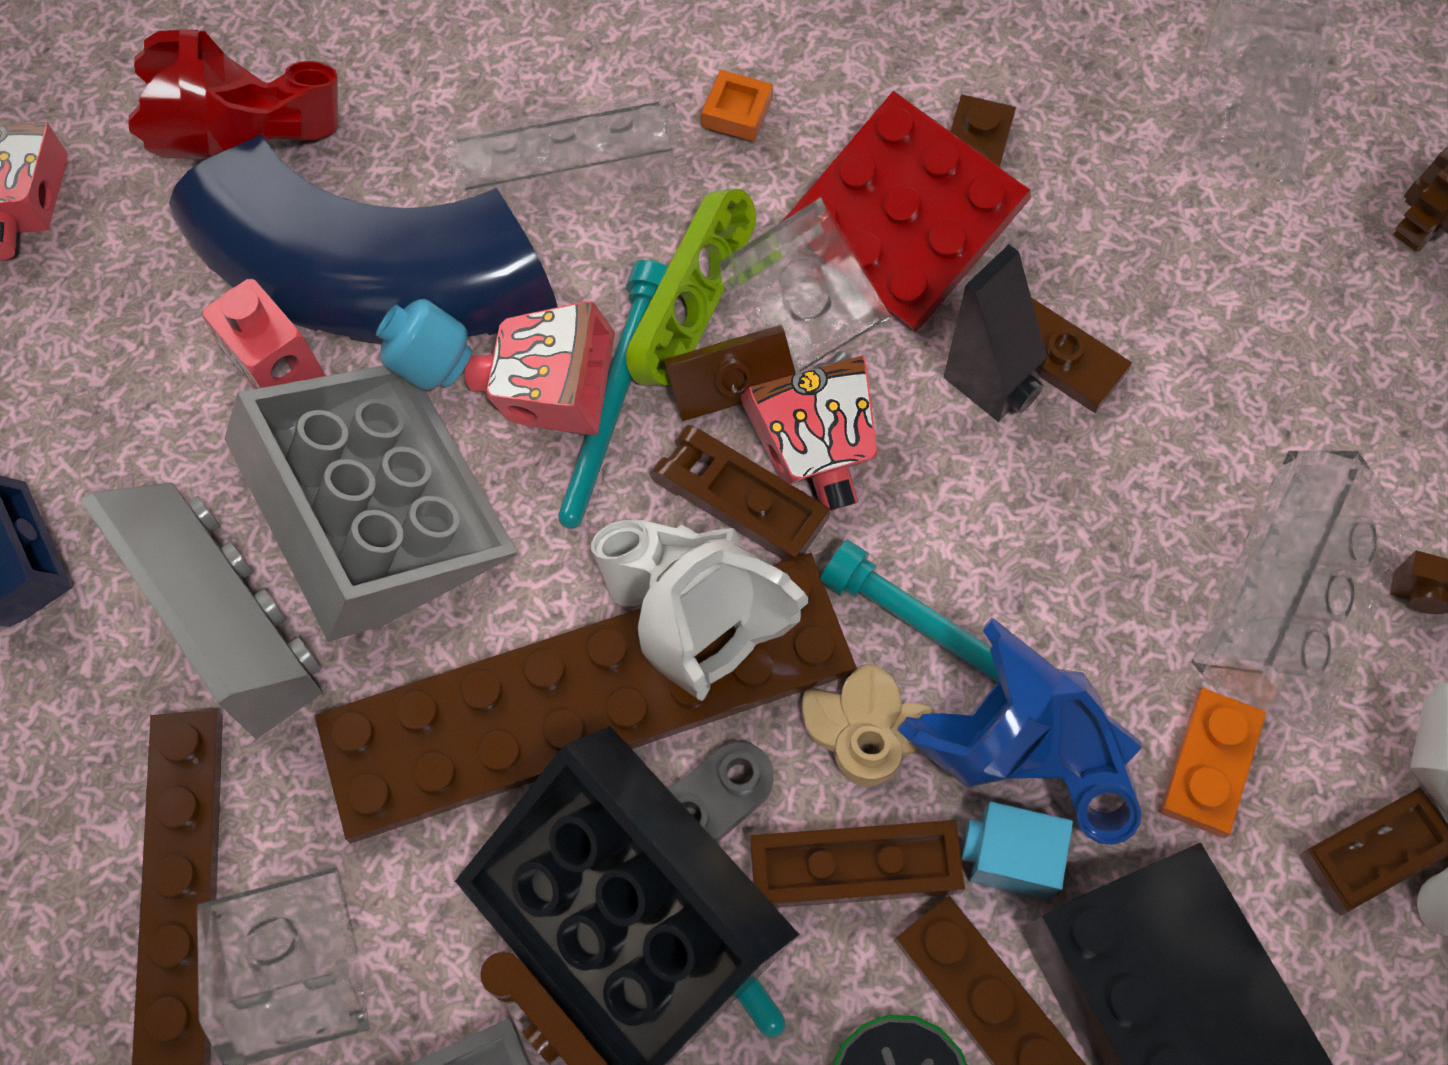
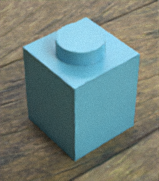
(1018, 850)

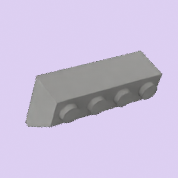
(207, 604)

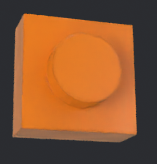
(737, 105)

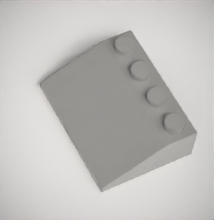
(364, 495)

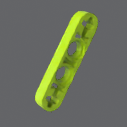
(733, 220)

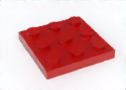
(915, 206)

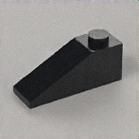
(997, 339)

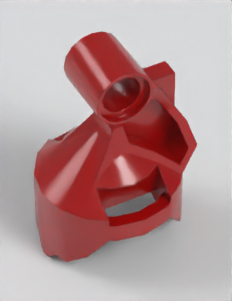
(209, 103)

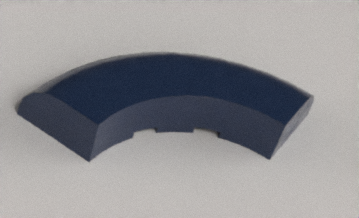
(349, 261)

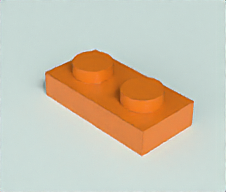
(1213, 762)

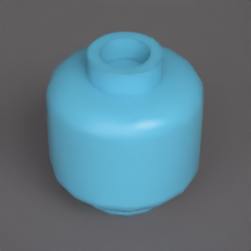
(423, 345)

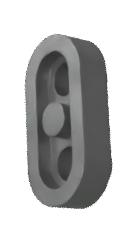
(716, 797)

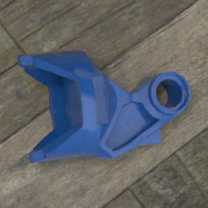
(1038, 726)

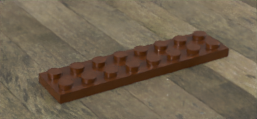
(512, 713)

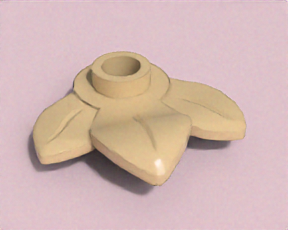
(862, 715)

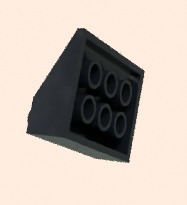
(623, 904)
(1170, 973)

